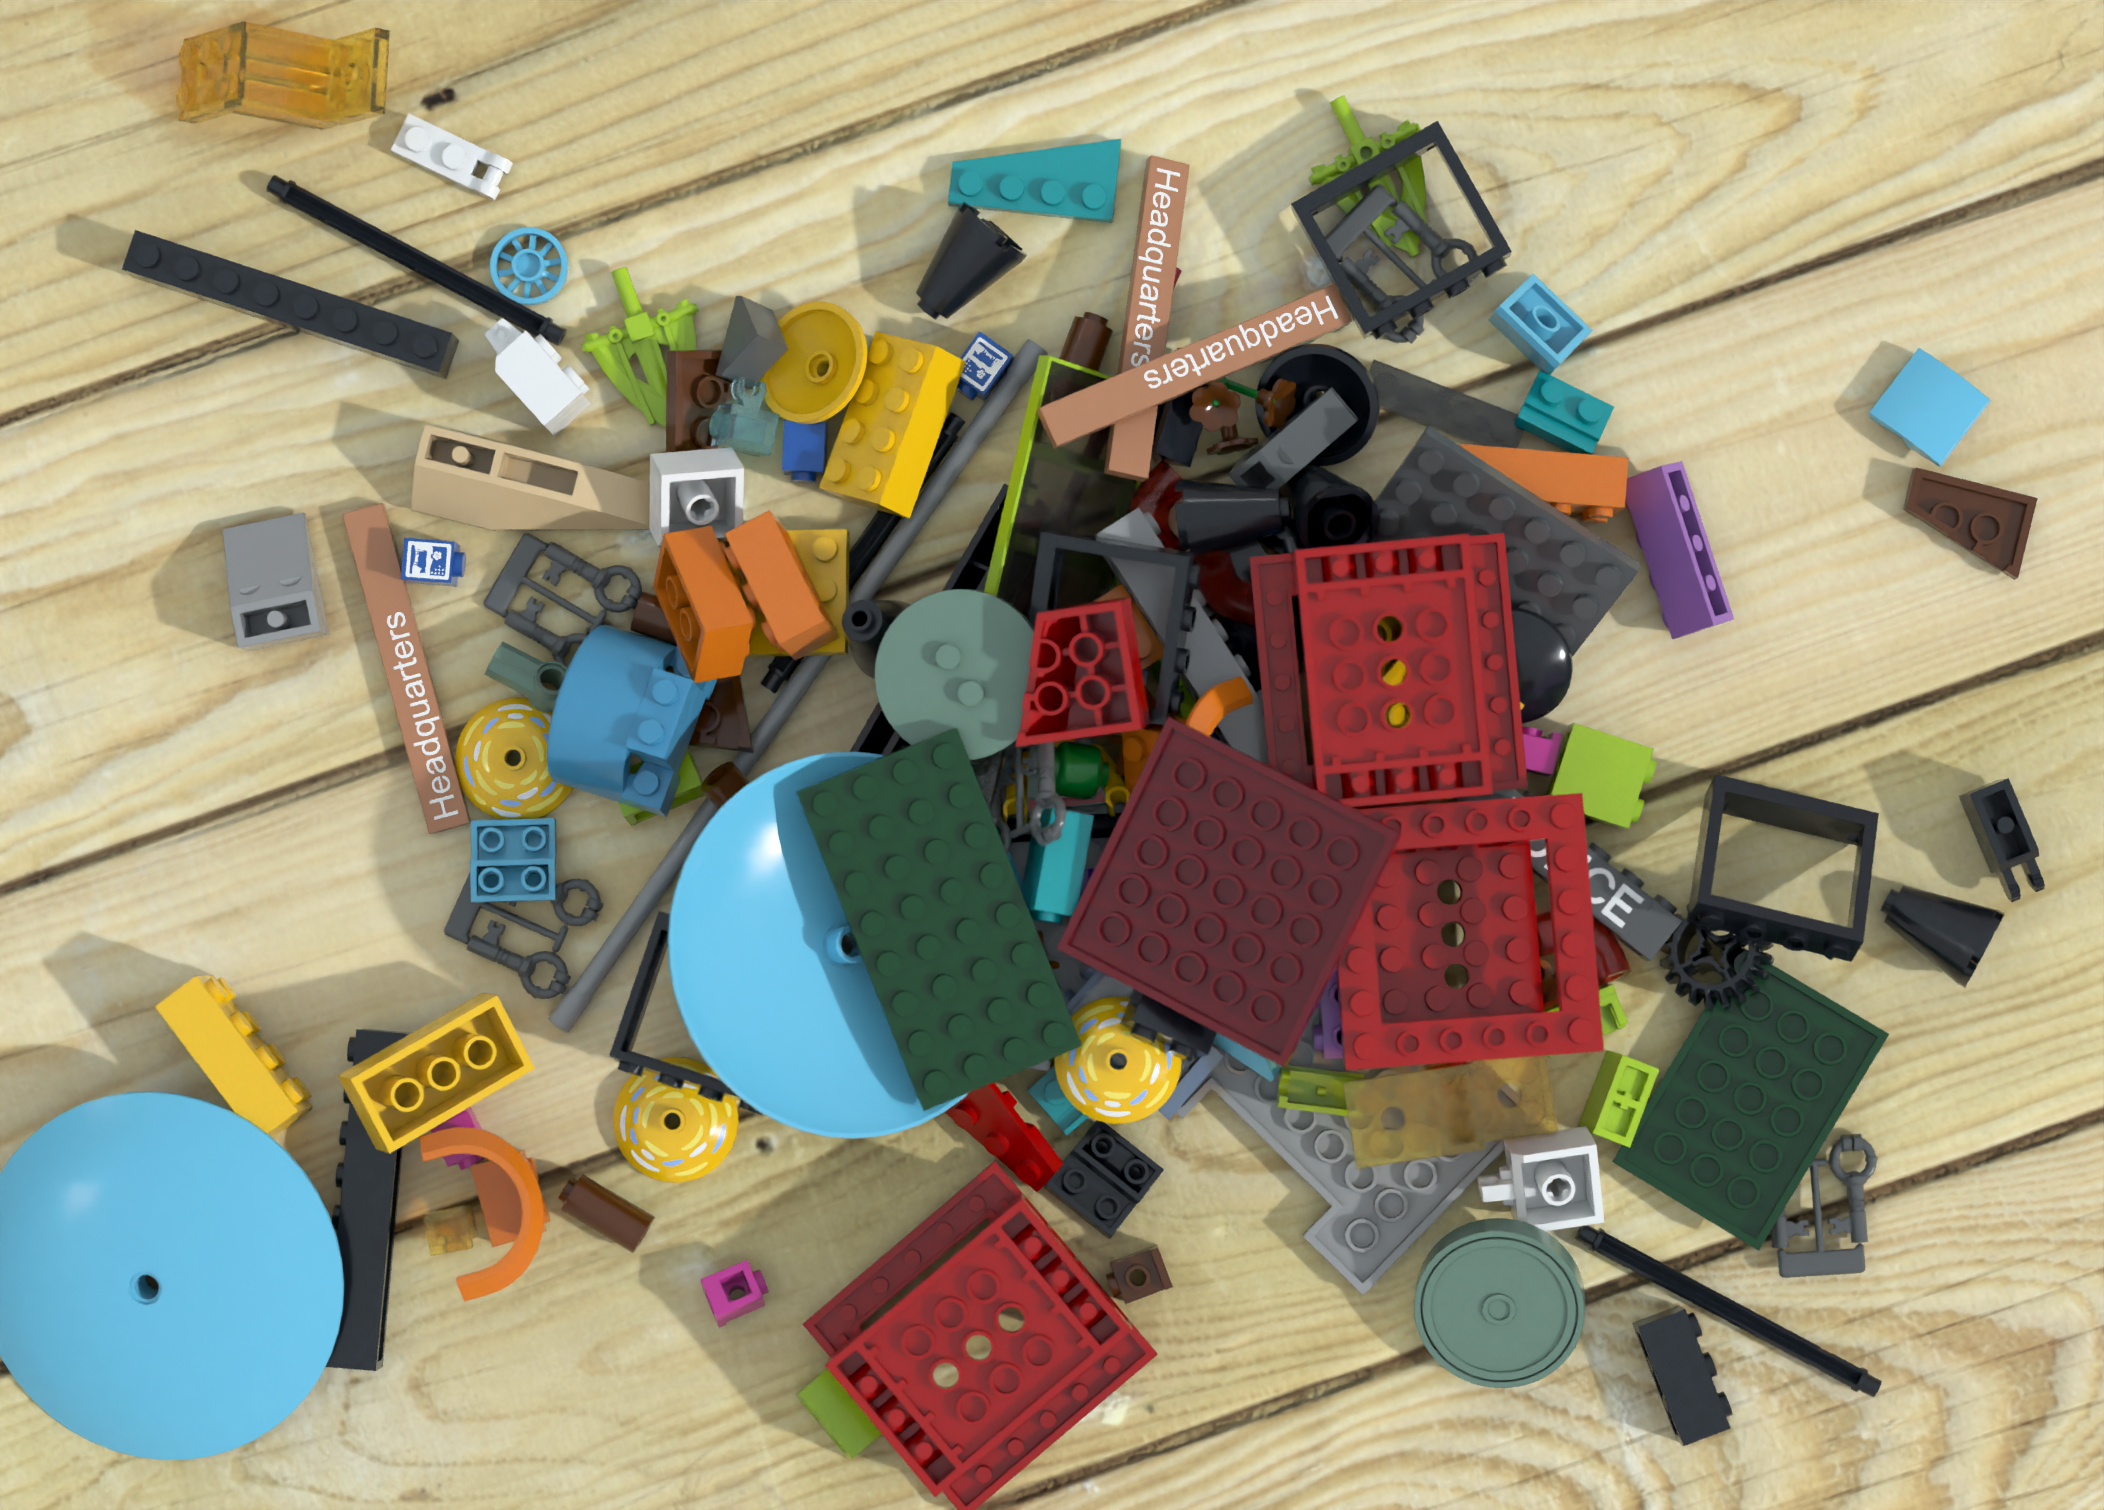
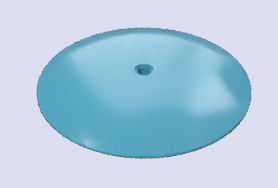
(766, 971)
(224, 1231)

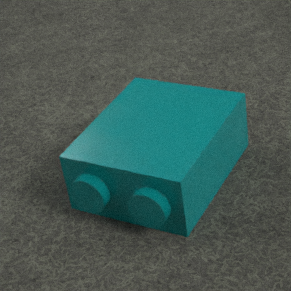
(1057, 869)

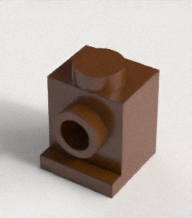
(1147, 1260)

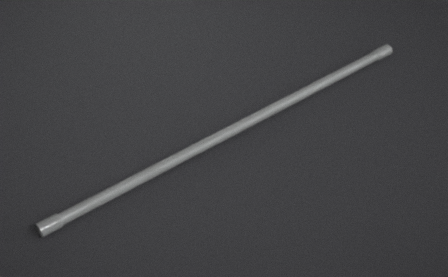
(1016, 375)

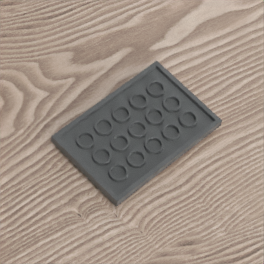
(1551, 559)

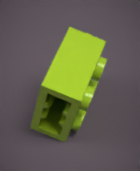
(1606, 772)

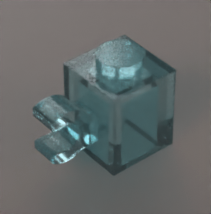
(744, 424)

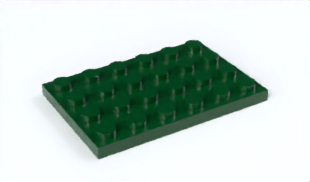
(1751, 1103)

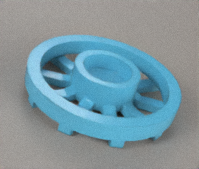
(529, 266)

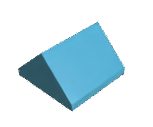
(1540, 324)

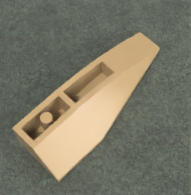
(520, 488)

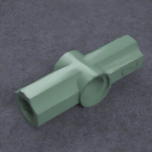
(526, 675)

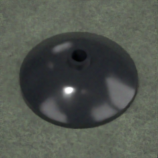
(1318, 369)
(1542, 663)

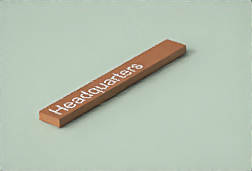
(1148, 305)
(1193, 366)
(406, 668)

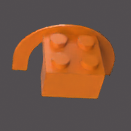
(1204, 717)
(508, 1199)

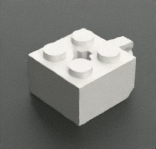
(534, 376)
(695, 491)
(1527, 1179)

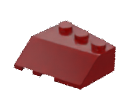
(1083, 674)

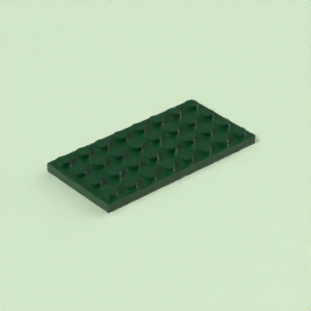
(939, 918)

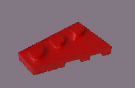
(997, 1126)

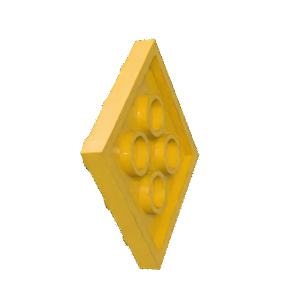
(827, 563)

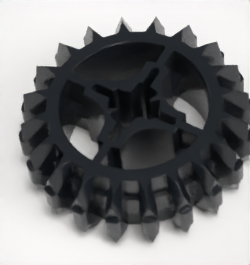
(1702, 962)

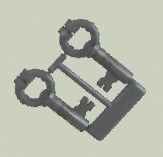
(1359, 220)
(515, 574)
(1045, 799)
(465, 913)
(1829, 1261)

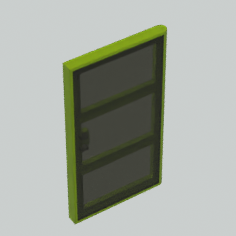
(1057, 492)

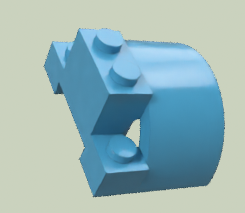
(622, 705)

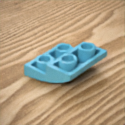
(1929, 407)
(513, 860)

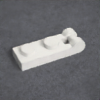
(450, 156)

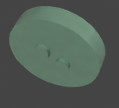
(956, 665)
(1499, 1303)

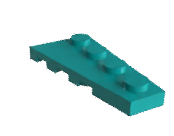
(1047, 182)

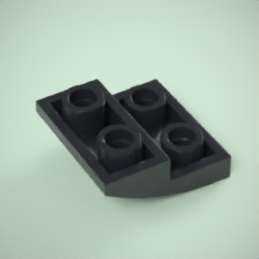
(1103, 1178)

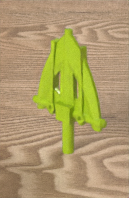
(1364, 149)
(642, 337)

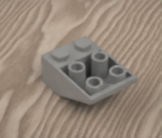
(273, 583)

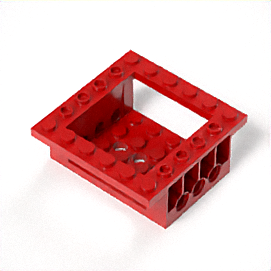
(1456, 658)
(1395, 961)
(1033, 1381)

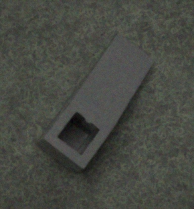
(1295, 443)

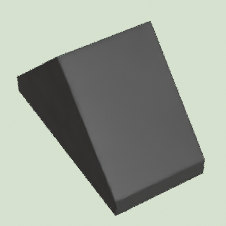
(750, 343)

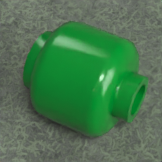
(1079, 770)

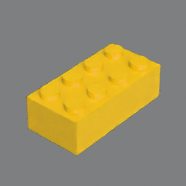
(892, 424)
(234, 1054)
(436, 1072)

